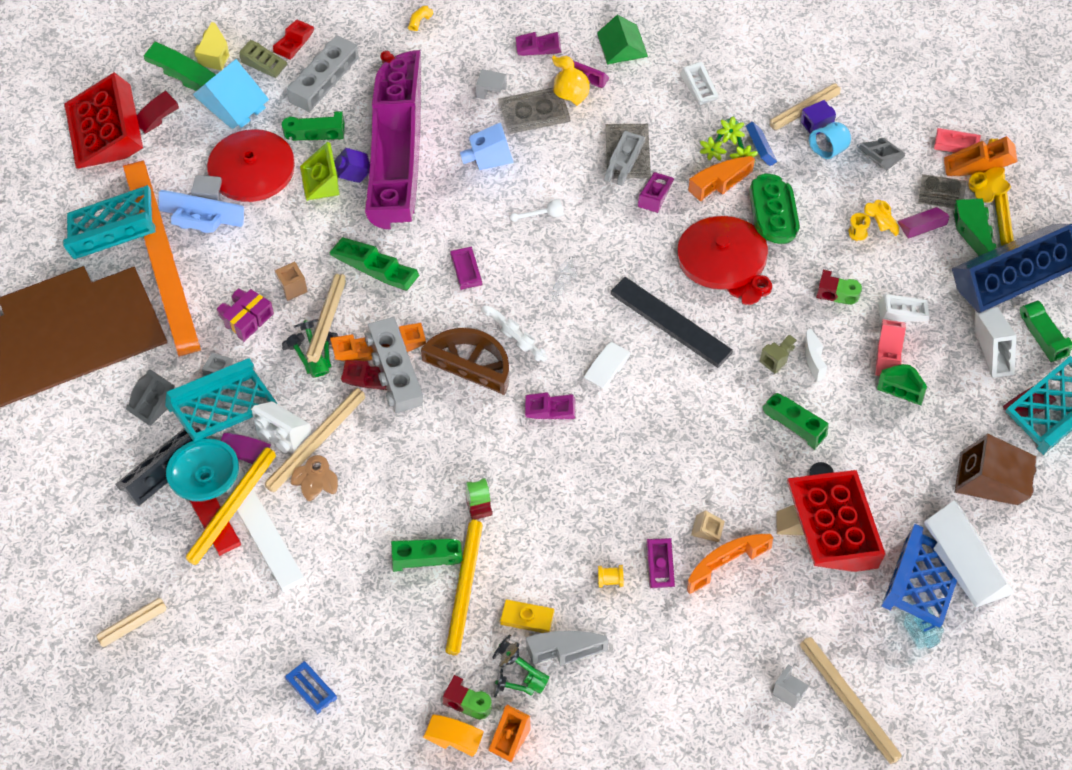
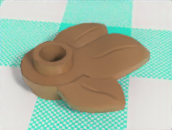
(313, 480)

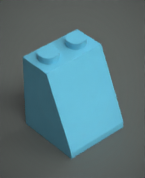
(232, 96)

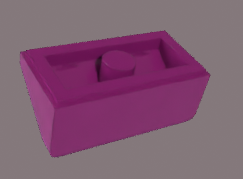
(594, 76)
(923, 222)

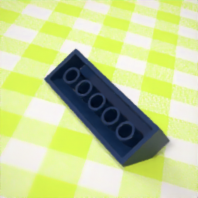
(1015, 267)

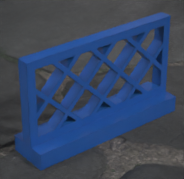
(903, 573)

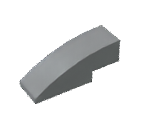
(565, 645)

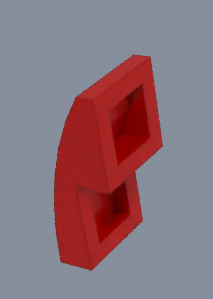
(295, 37)

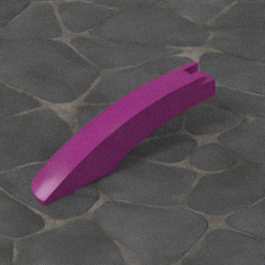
(395, 141)

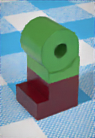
(838, 289)
(478, 499)
(466, 700)

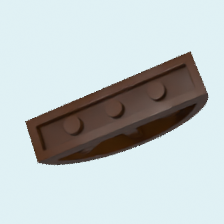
(486, 375)

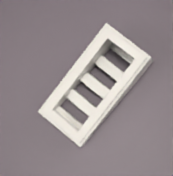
(694, 69)
(889, 311)

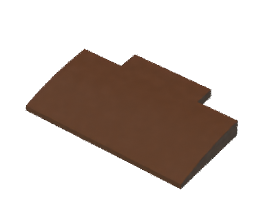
(72, 329)

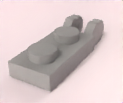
(624, 156)

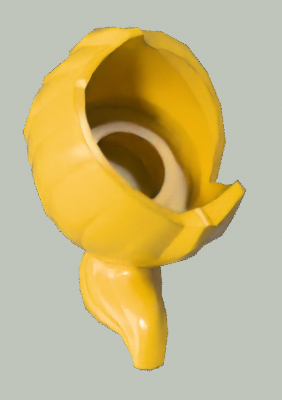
(570, 82)

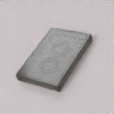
(533, 110)
(613, 134)

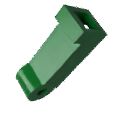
(314, 128)
(1045, 331)
(797, 419)
(425, 553)

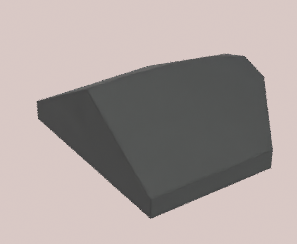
(882, 152)
(149, 397)

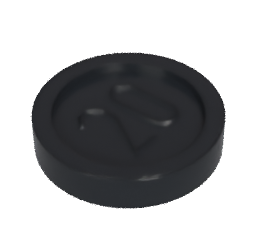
(820, 468)

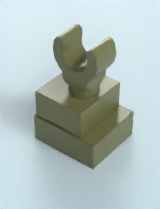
(776, 356)

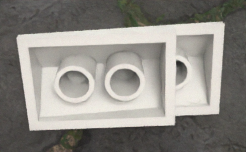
(967, 556)

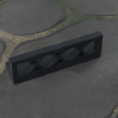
(151, 473)

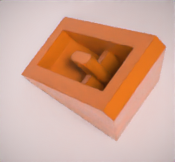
(510, 733)

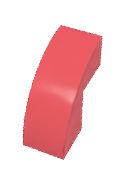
(890, 345)

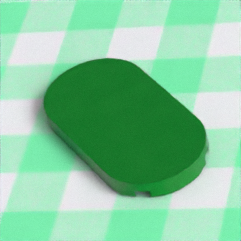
(774, 208)

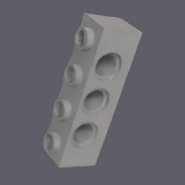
(322, 73)
(387, 332)

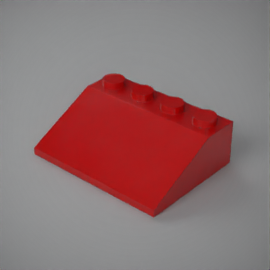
(103, 123)
(837, 521)

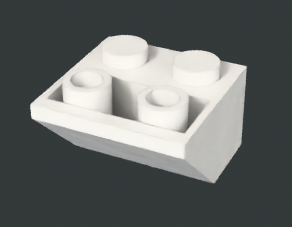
(280, 426)

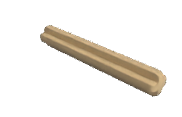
(796, 111)

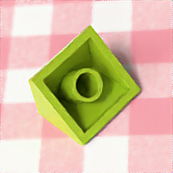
(320, 174)

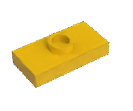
(527, 616)

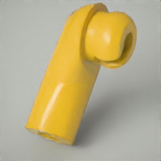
(416, 17)

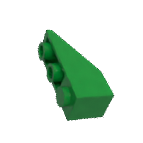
(972, 224)

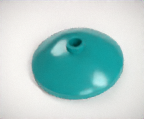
(199, 461)

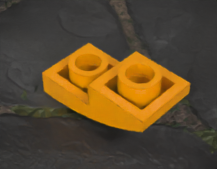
(448, 731)

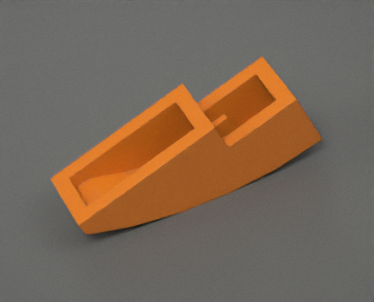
(981, 157)
(720, 177)

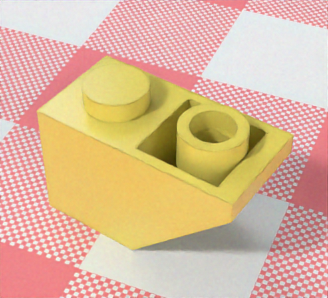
(213, 49)

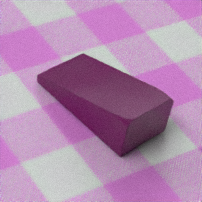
(655, 193)
(660, 562)

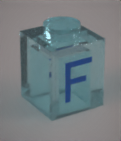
(922, 632)

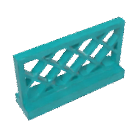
(113, 231)
(211, 387)
(1060, 428)

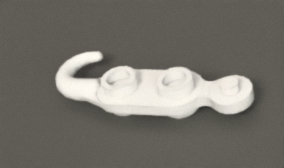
(511, 329)

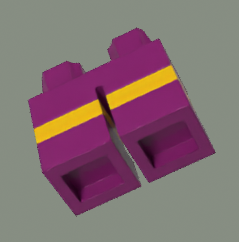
(246, 313)

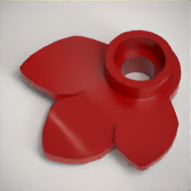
(751, 292)

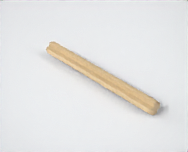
(326, 317)
(300, 455)
(850, 700)

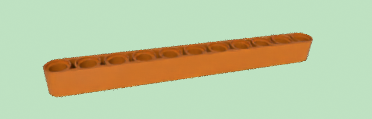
(165, 268)

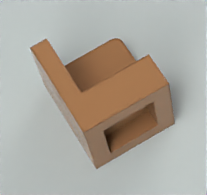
(291, 280)

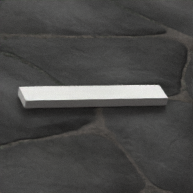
(267, 539)

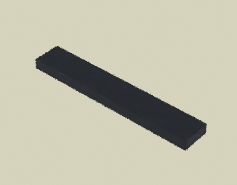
(671, 322)

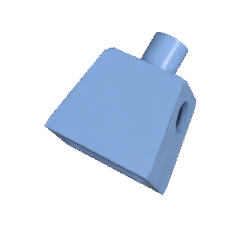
(488, 148)

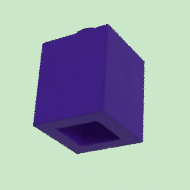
(817, 116)
(352, 165)

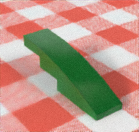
(178, 66)
(371, 262)

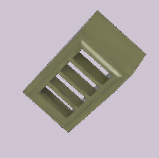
(249, 56)

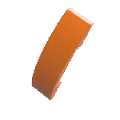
(356, 349)
(753, 545)

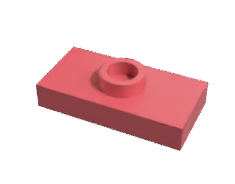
(954, 140)

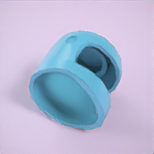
(835, 133)

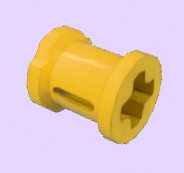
(857, 223)
(610, 576)

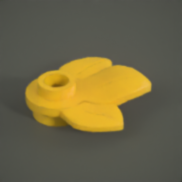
(989, 184)
(882, 213)

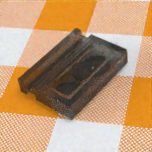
(941, 191)

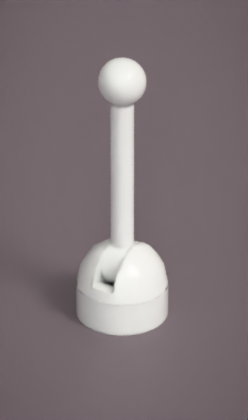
(553, 208)

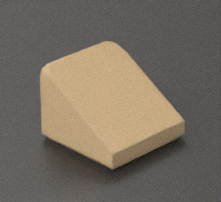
(708, 526)

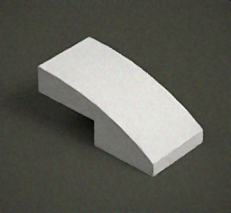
(813, 353)
(607, 364)

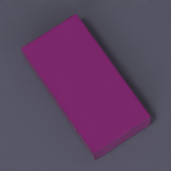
(466, 268)

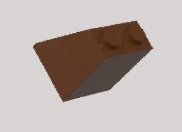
(996, 471)

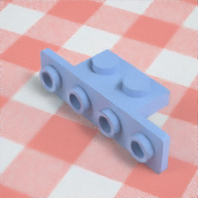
(199, 212)

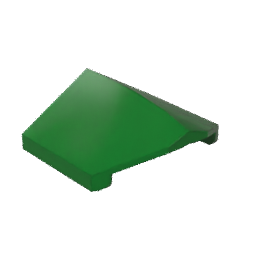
(903, 383)

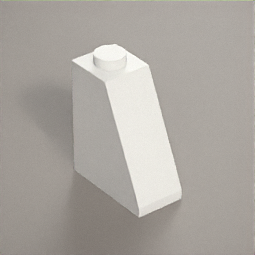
(996, 341)

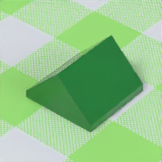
(621, 41)

